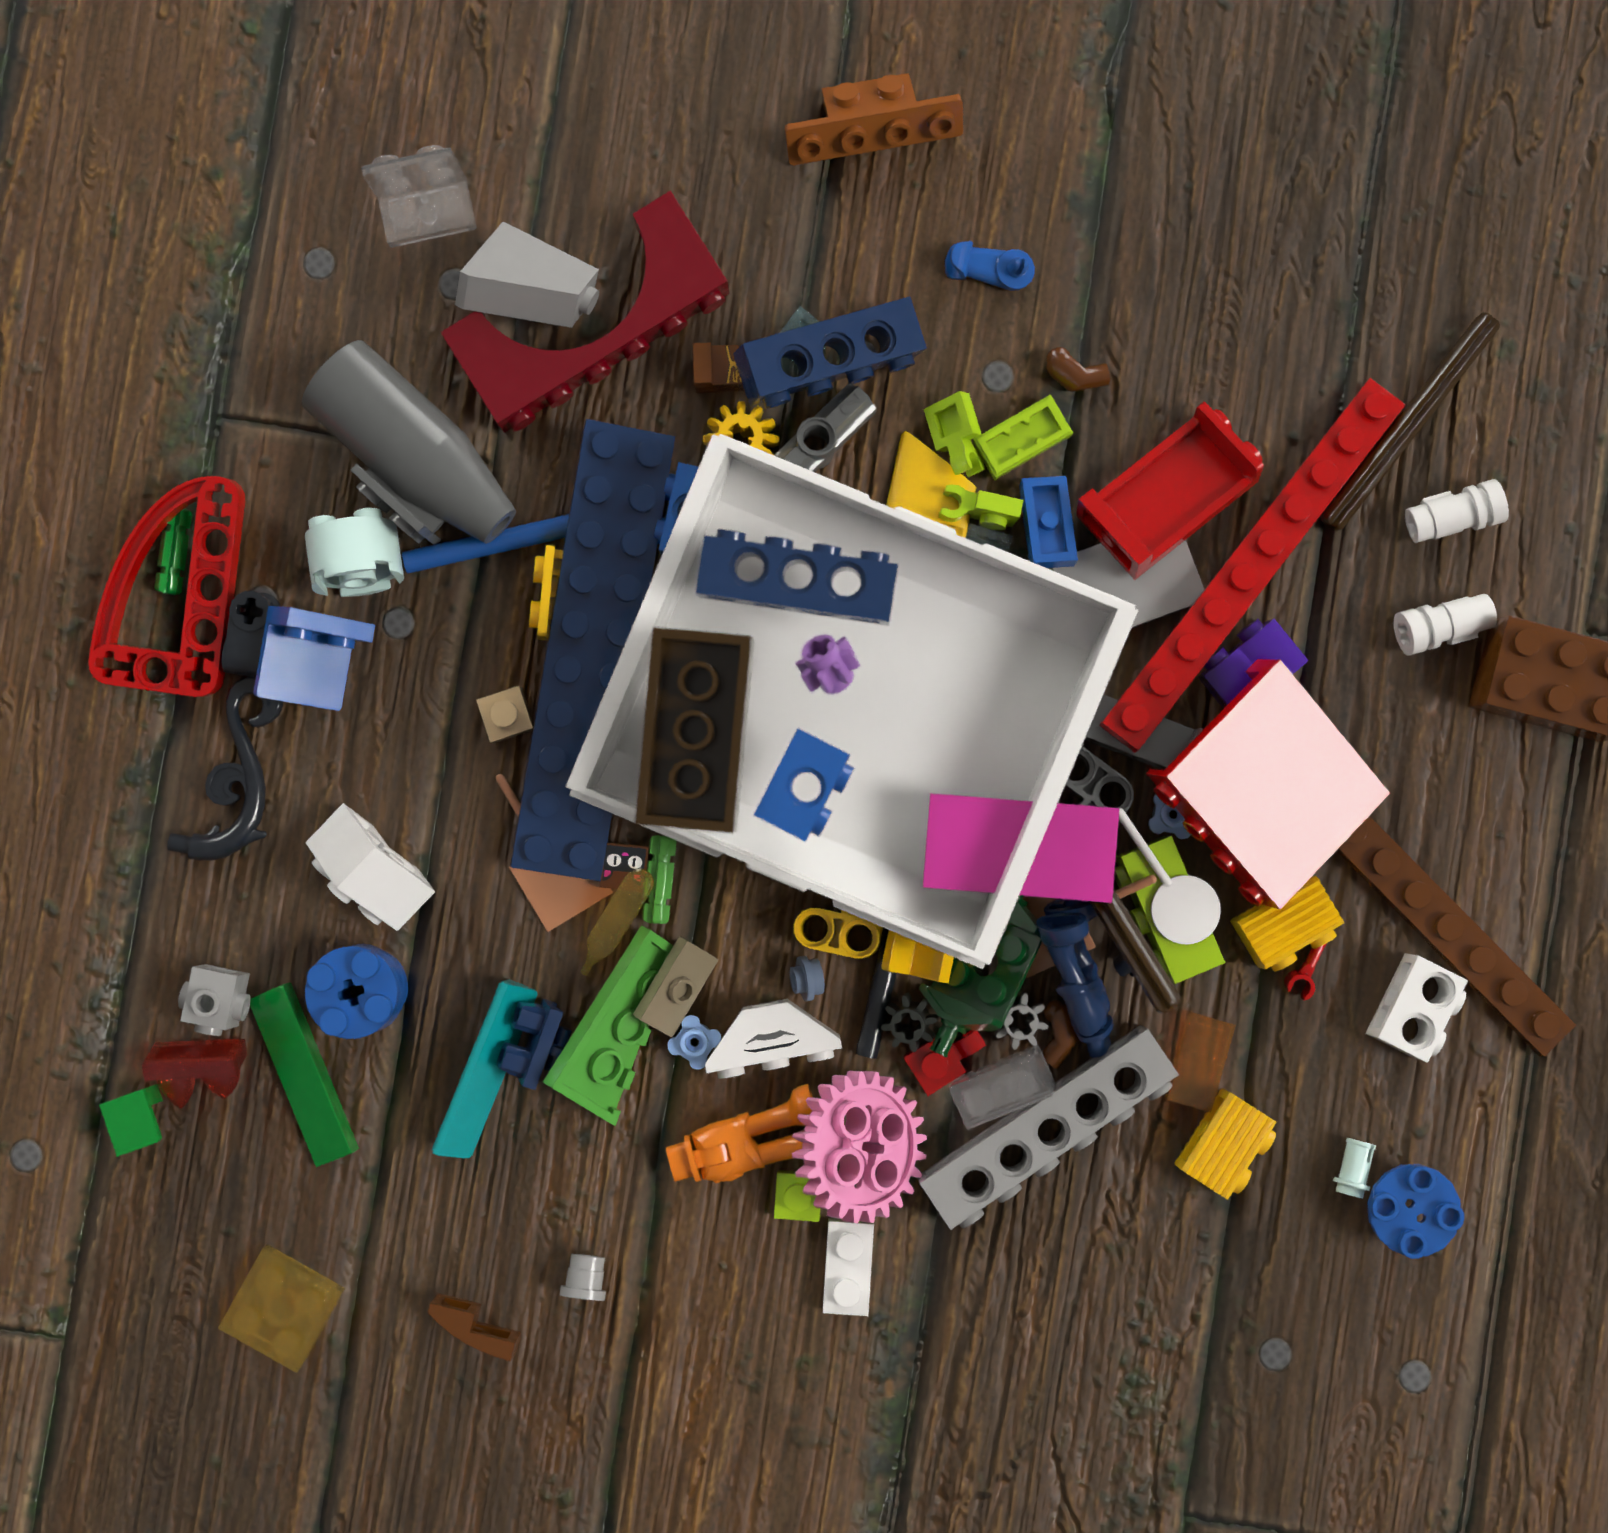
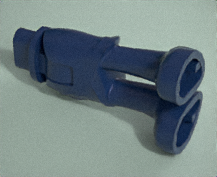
(1081, 987)

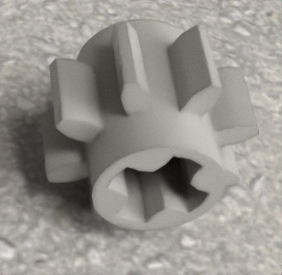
(1031, 1021)

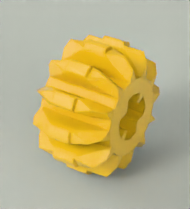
(746, 425)

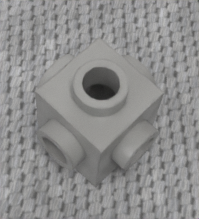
(214, 999)

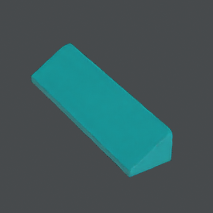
(481, 1074)

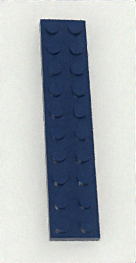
(596, 602)

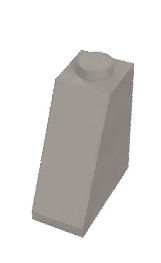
(527, 280)

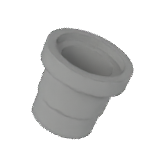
(584, 1278)

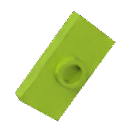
(1022, 437)

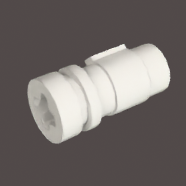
(1451, 514)
(1448, 622)

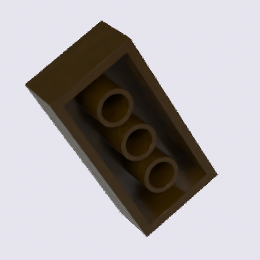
(694, 730)

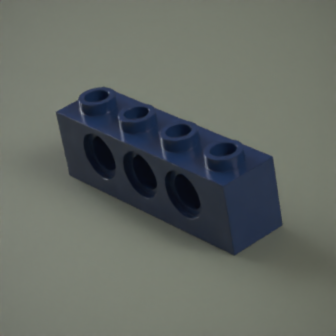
(890, 323)
(721, 582)

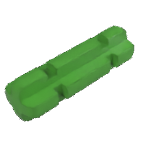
(662, 872)

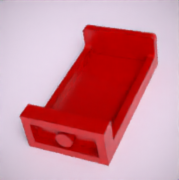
(1171, 491)

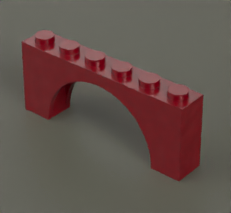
(676, 285)

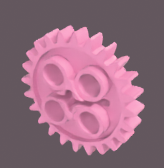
(859, 1146)

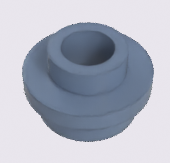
(807, 978)

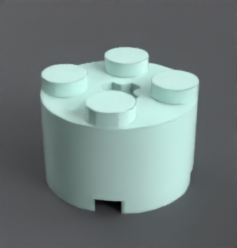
(353, 553)

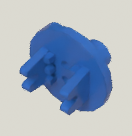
(1430, 1196)

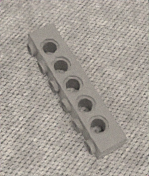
(982, 1153)

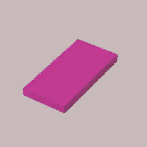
(975, 836)

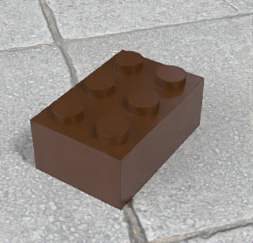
(1544, 678)

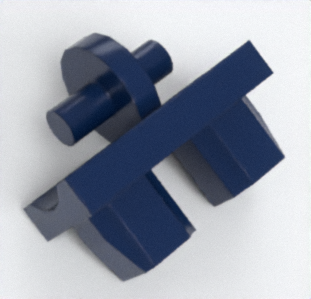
(542, 1024)

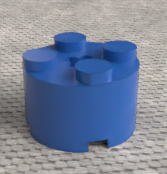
(330, 996)

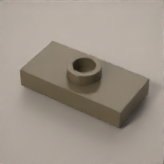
(675, 987)

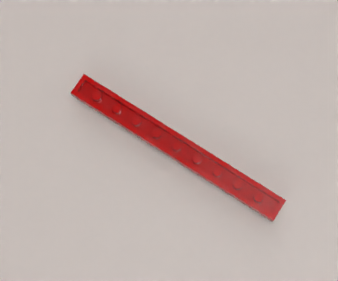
(1251, 566)

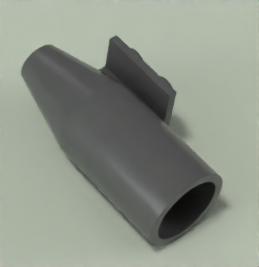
(412, 449)

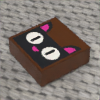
(620, 861)

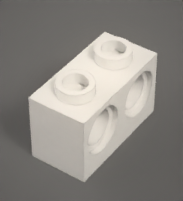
(1406, 1001)

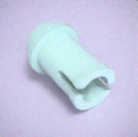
(1355, 1168)

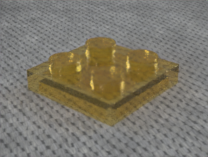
(281, 1308)

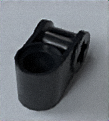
(245, 633)

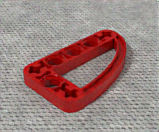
(197, 606)

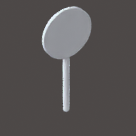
(1183, 906)

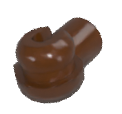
(1072, 374)

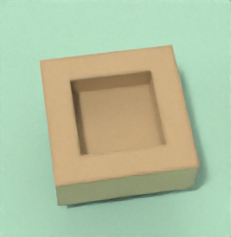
(505, 714)

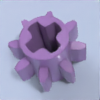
(827, 664)

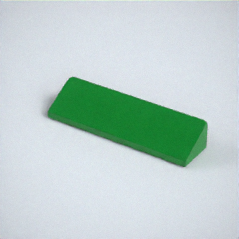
(303, 1074)

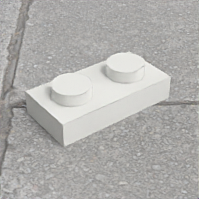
(848, 1267)

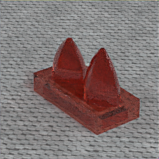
(180, 1062)

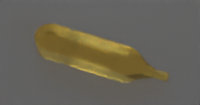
(618, 916)

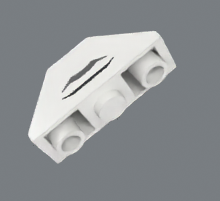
(770, 1036)

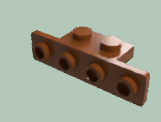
(872, 118)

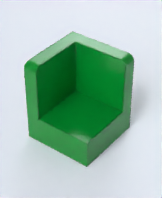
(132, 1120)

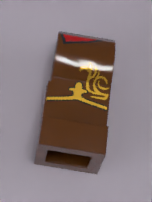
(715, 368)

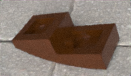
(461, 1320)

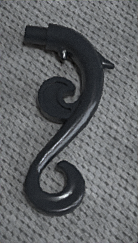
(222, 777)

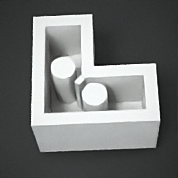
(367, 869)

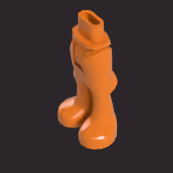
(728, 1146)

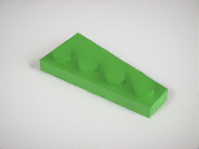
(605, 1044)

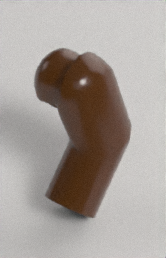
(1064, 1035)

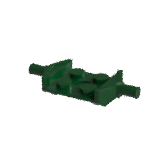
(979, 1000)

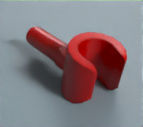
(1305, 972)

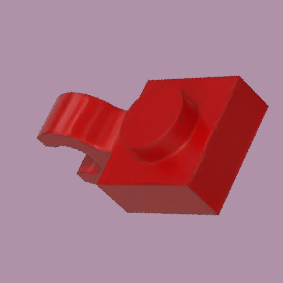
(937, 1071)

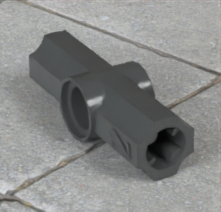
(834, 424)

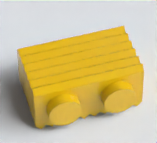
(1277, 934)
(1227, 1144)

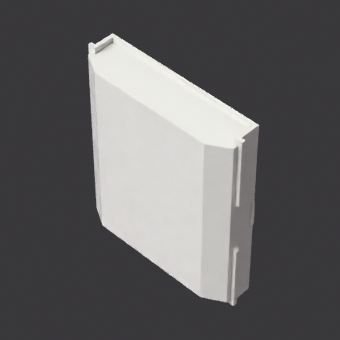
(963, 694)

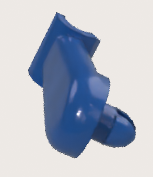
(1000, 268)

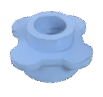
(1162, 822)
(691, 1029)

